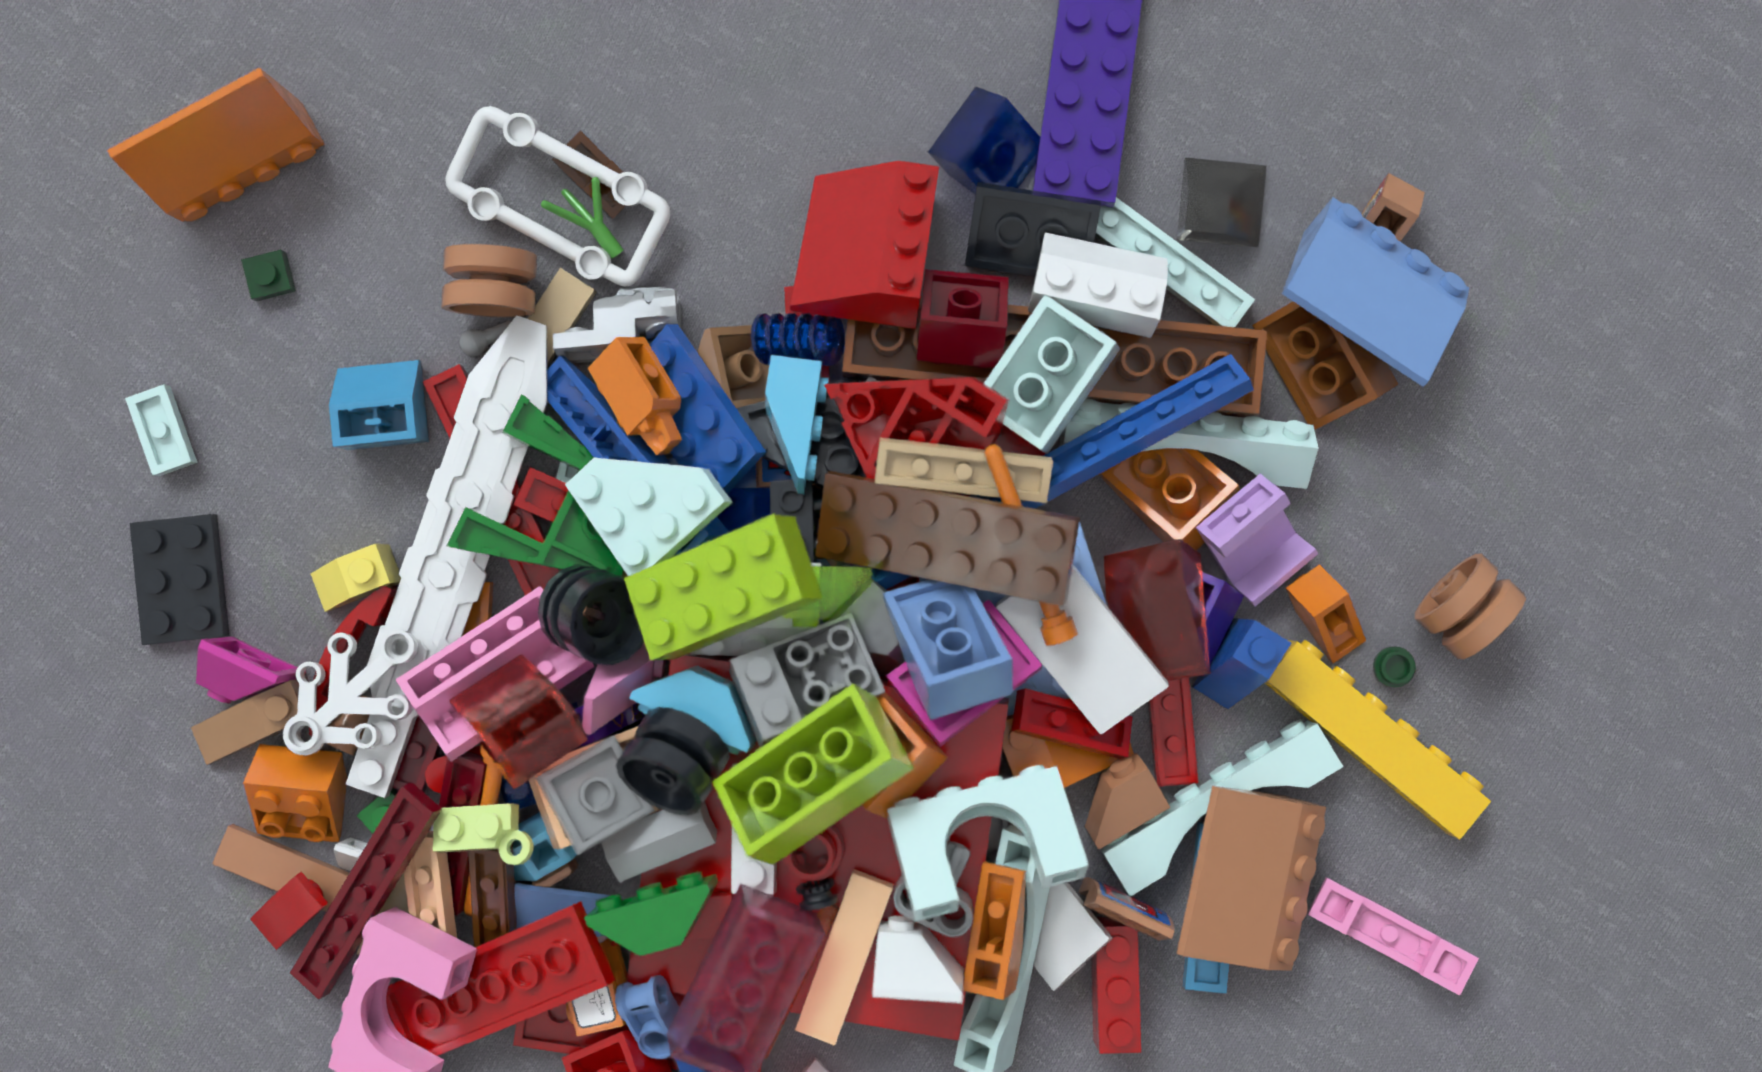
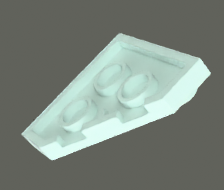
(646, 507)

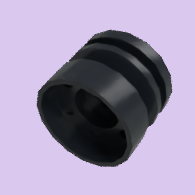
(608, 627)

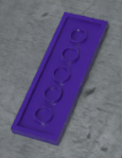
(1087, 99)

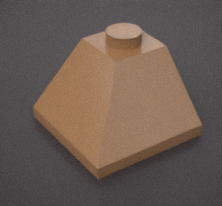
(734, 364)

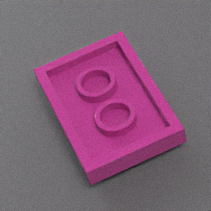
(945, 727)

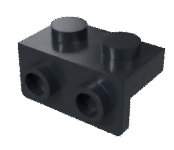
(804, 507)

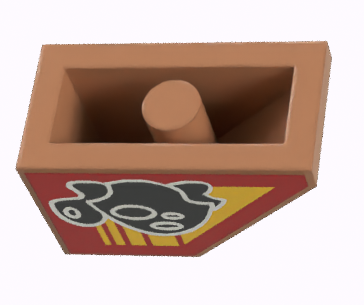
(1394, 206)

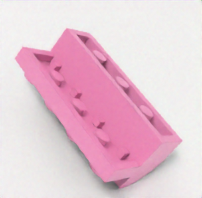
(475, 656)

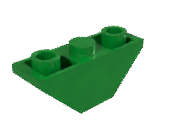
(655, 916)

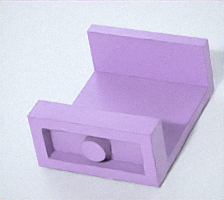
(1255, 540)

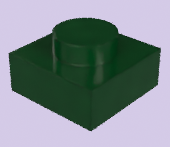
(268, 275)

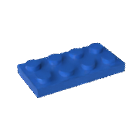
(707, 420)

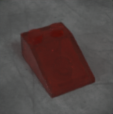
(1162, 605)

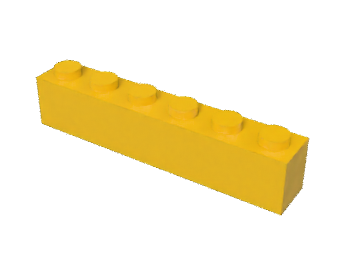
(1377, 741)

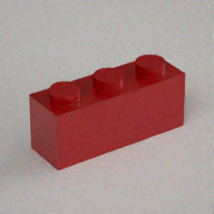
(1116, 991)

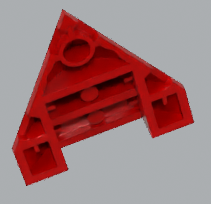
(919, 410)

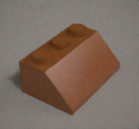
(1322, 366)

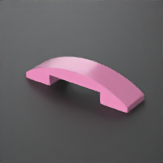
(1393, 935)

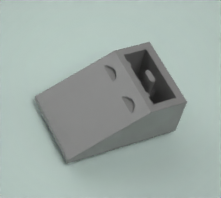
(801, 674)

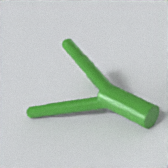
(587, 221)

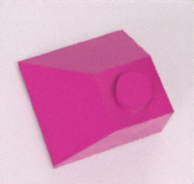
(238, 670)

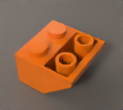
(297, 793)

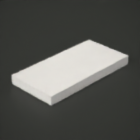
(1097, 668)

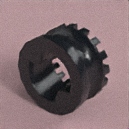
(816, 895)

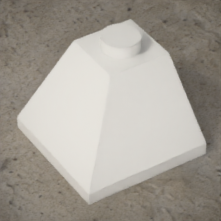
(914, 964)

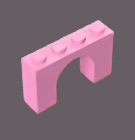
(402, 949)

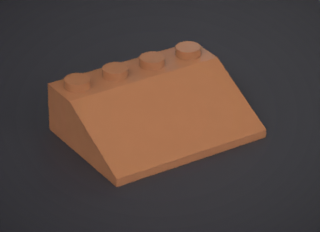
(1251, 879)

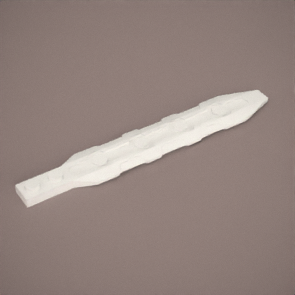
(442, 581)

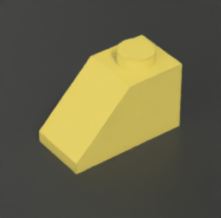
(355, 576)

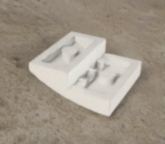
(1067, 936)

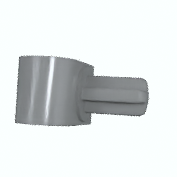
(957, 858)

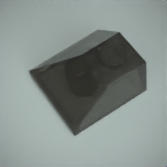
(1221, 202)

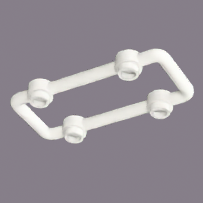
(489, 205)

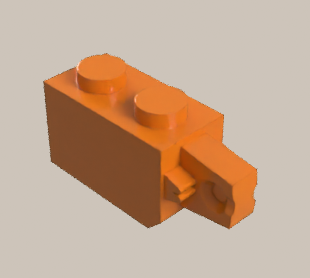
(639, 392)

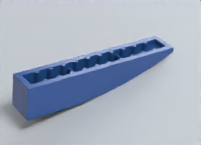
(597, 428)

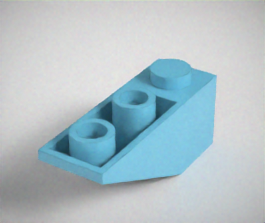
(791, 406)

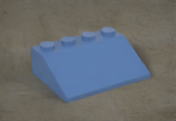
(1376, 290)

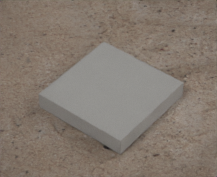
(591, 796)

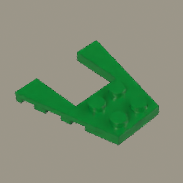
(571, 536)

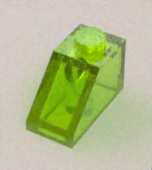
(836, 587)

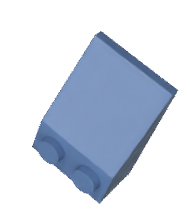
(949, 646)

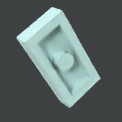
(161, 430)

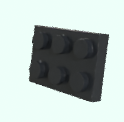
(1012, 222)
(179, 579)

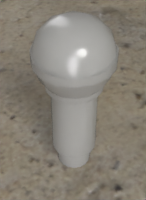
(475, 341)

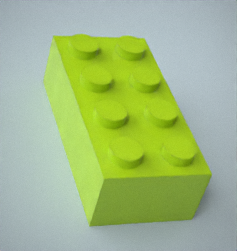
(723, 587)
(812, 775)

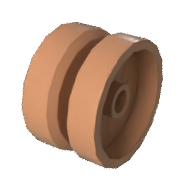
(489, 280)
(1470, 606)

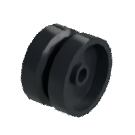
(673, 761)

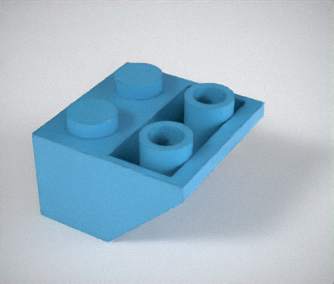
(378, 406)

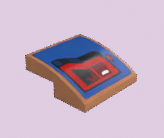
(1126, 909)

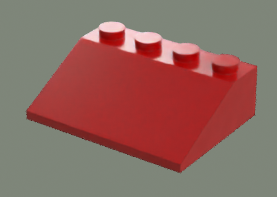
(867, 243)

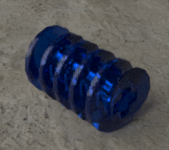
(798, 337)

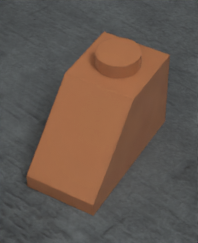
(1123, 800)

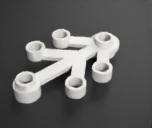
(345, 696)

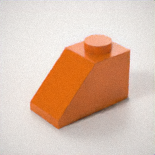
(1326, 612)

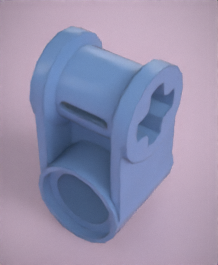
(648, 1014)

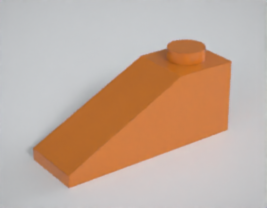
(996, 932)

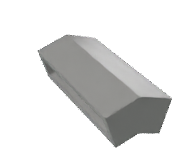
(657, 841)

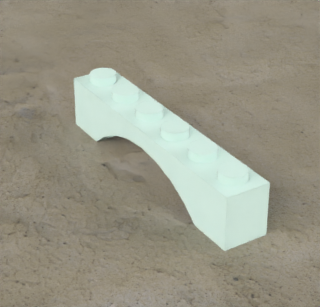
(1266, 447)
(1294, 759)
(993, 1024)

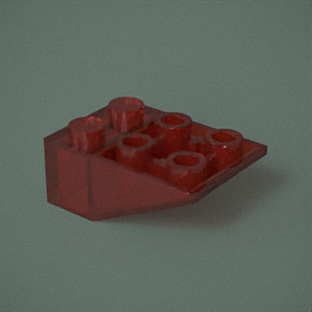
(520, 720)

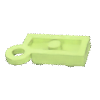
(482, 829)

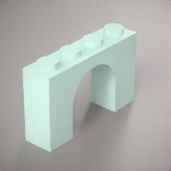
(1029, 801)

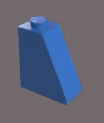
(1242, 662)

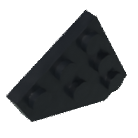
(833, 451)

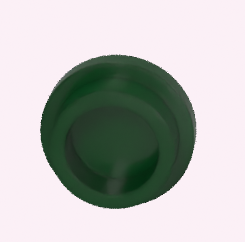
(1394, 666)

